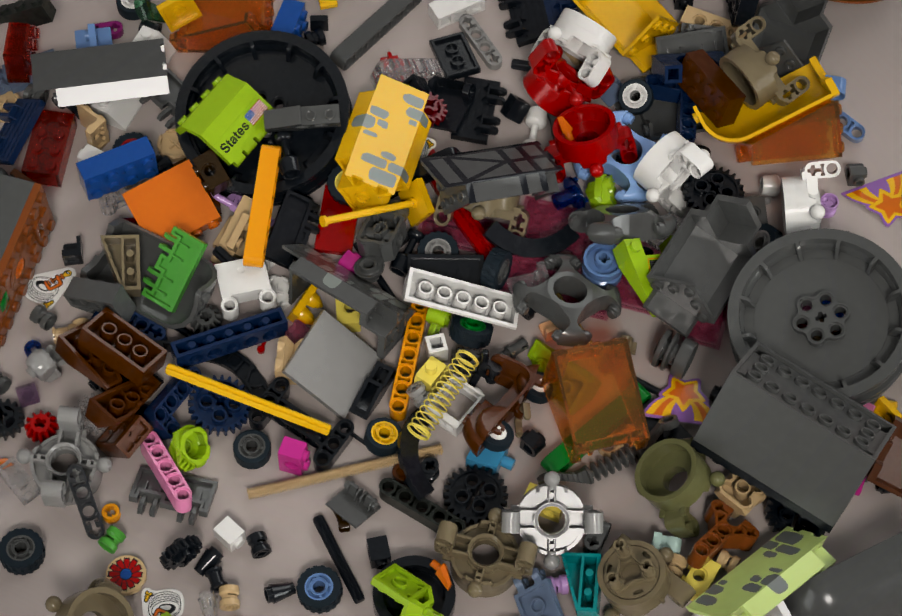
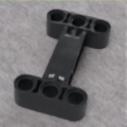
(315, 439)

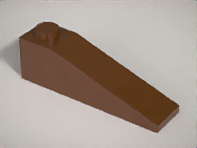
(119, 402)

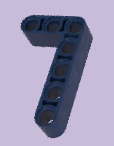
(674, 93)

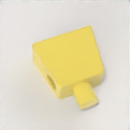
(431, 373)

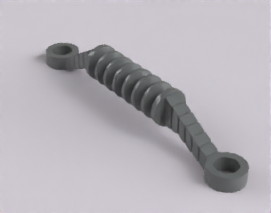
(586, 475)

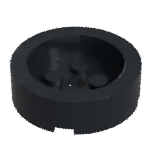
(420, 567)

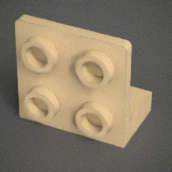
(95, 126)

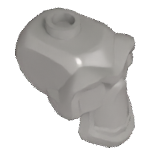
(44, 364)

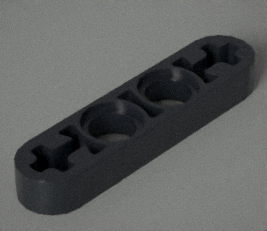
(85, 501)

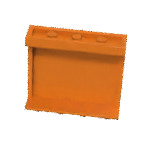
(171, 201)

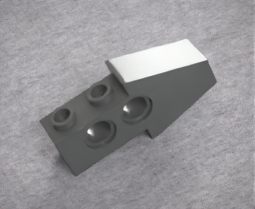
(302, 117)

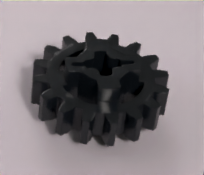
(12, 418)
(180, 552)

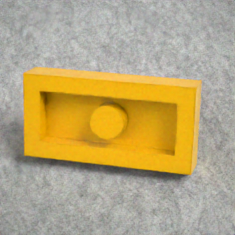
(300, 311)
(887, 409)

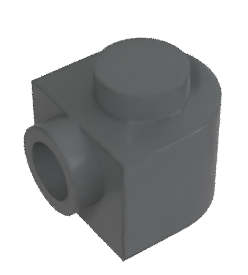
(855, 174)

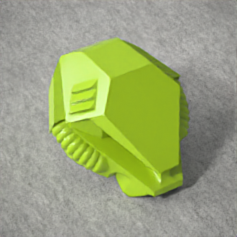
(601, 191)
(189, 447)

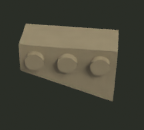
(124, 261)

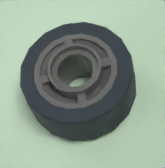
(250, 439)

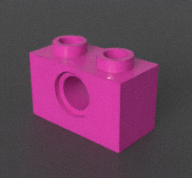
(293, 456)

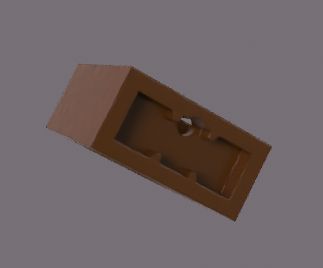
(119, 442)

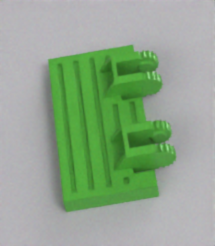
(175, 269)

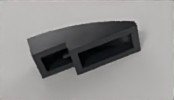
(373, 390)

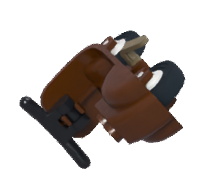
(489, 422)

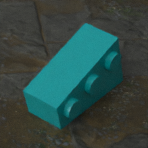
(583, 581)

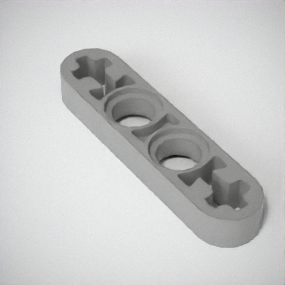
(479, 42)

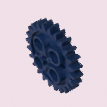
(206, 414)

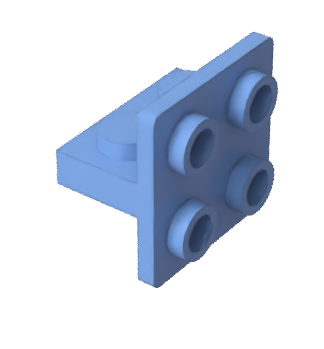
(93, 37)

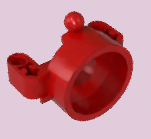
(556, 83)
(594, 139)

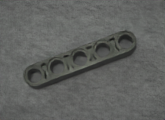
(411, 507)

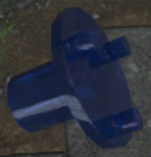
(570, 195)

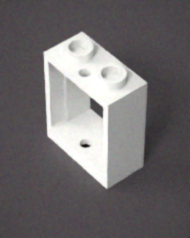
(448, 422)

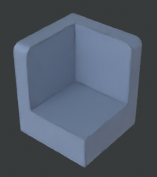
(610, 97)

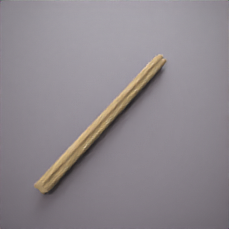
(337, 472)

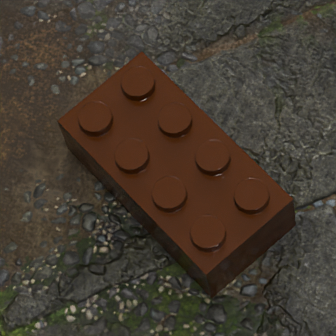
(711, 88)
(122, 346)

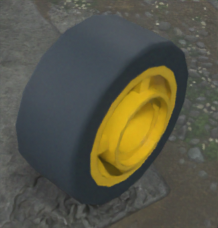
(382, 427)

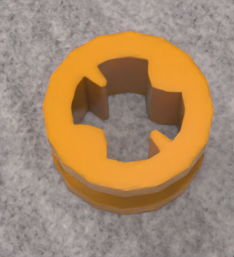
(114, 518)

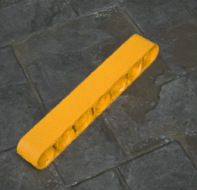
(262, 206)
(408, 365)

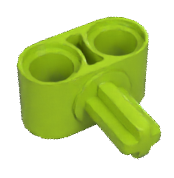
(437, 319)

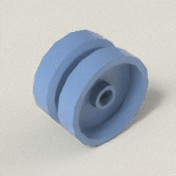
(600, 265)

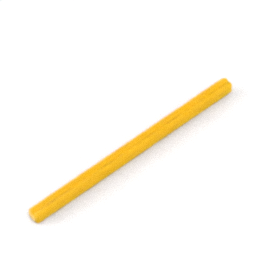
(248, 399)

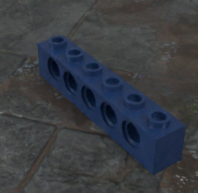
(229, 338)

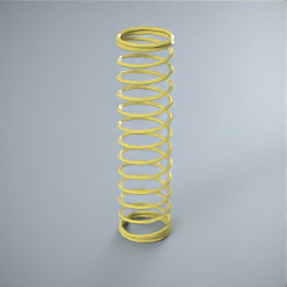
(422, 427)

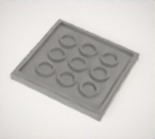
(331, 364)

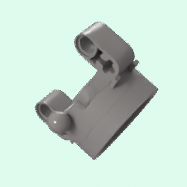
(70, 439)
(579, 519)

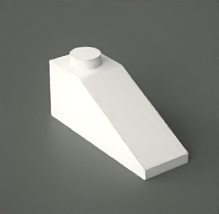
(449, 11)

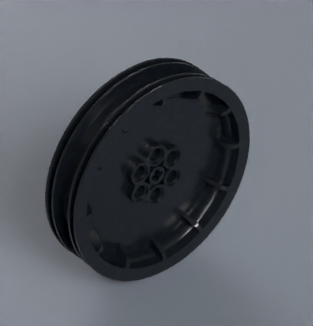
(285, 73)

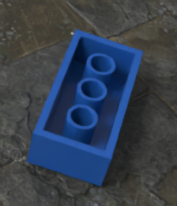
(291, 18)
(117, 168)

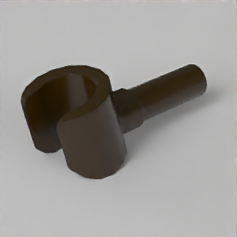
(343, 525)

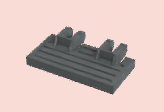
(707, 39)
(166, 99)
(151, 491)

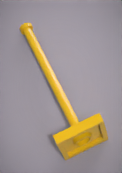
(178, 13)
(414, 199)

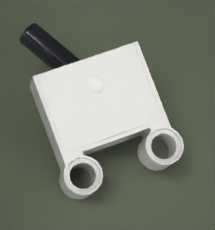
(241, 284)

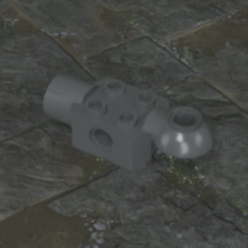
(380, 242)

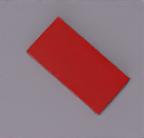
(337, 236)

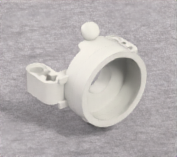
(584, 41)
(668, 167)
(801, 196)

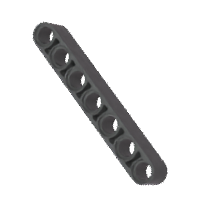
(371, 32)

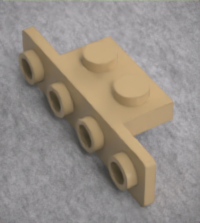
(236, 229)

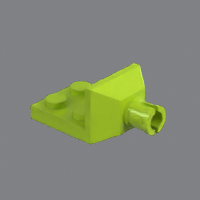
(406, 590)

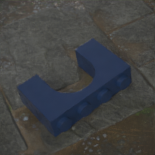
(670, 68)

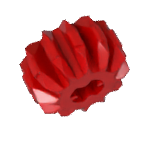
(40, 420)

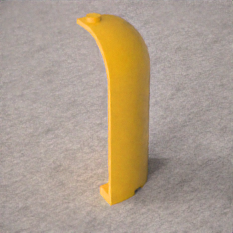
(754, 123)

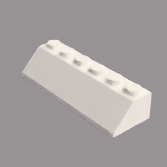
(122, 112)
(460, 298)

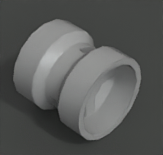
(418, 393)

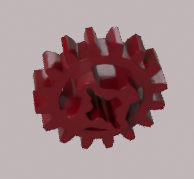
(435, 109)

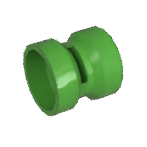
(111, 539)

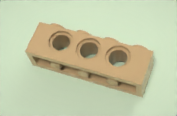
(698, 16)

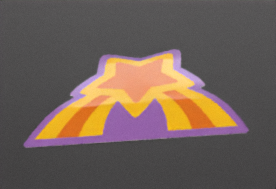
(880, 197)
(680, 399)

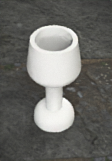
(536, 120)
(770, 185)

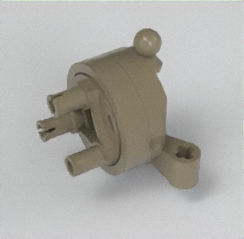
(638, 579)

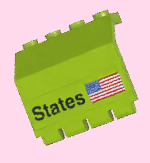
(227, 119)

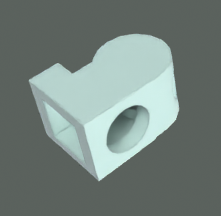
(671, 542)

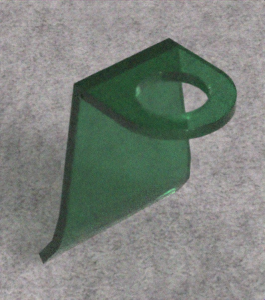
(147, 11)

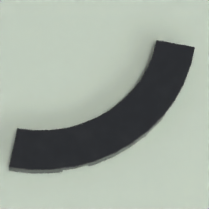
(530, 247)
(244, 370)
(409, 458)

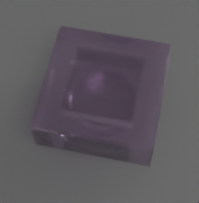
(27, 394)

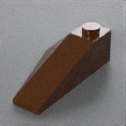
(85, 361)

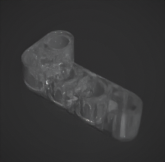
(403, 68)

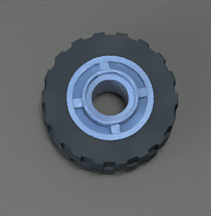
(319, 601)

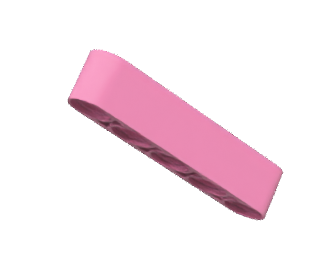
(167, 473)

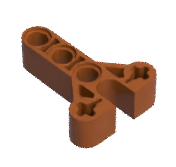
(721, 535)

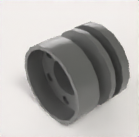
(675, 354)

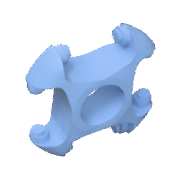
(620, 172)

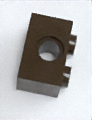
(209, 162)

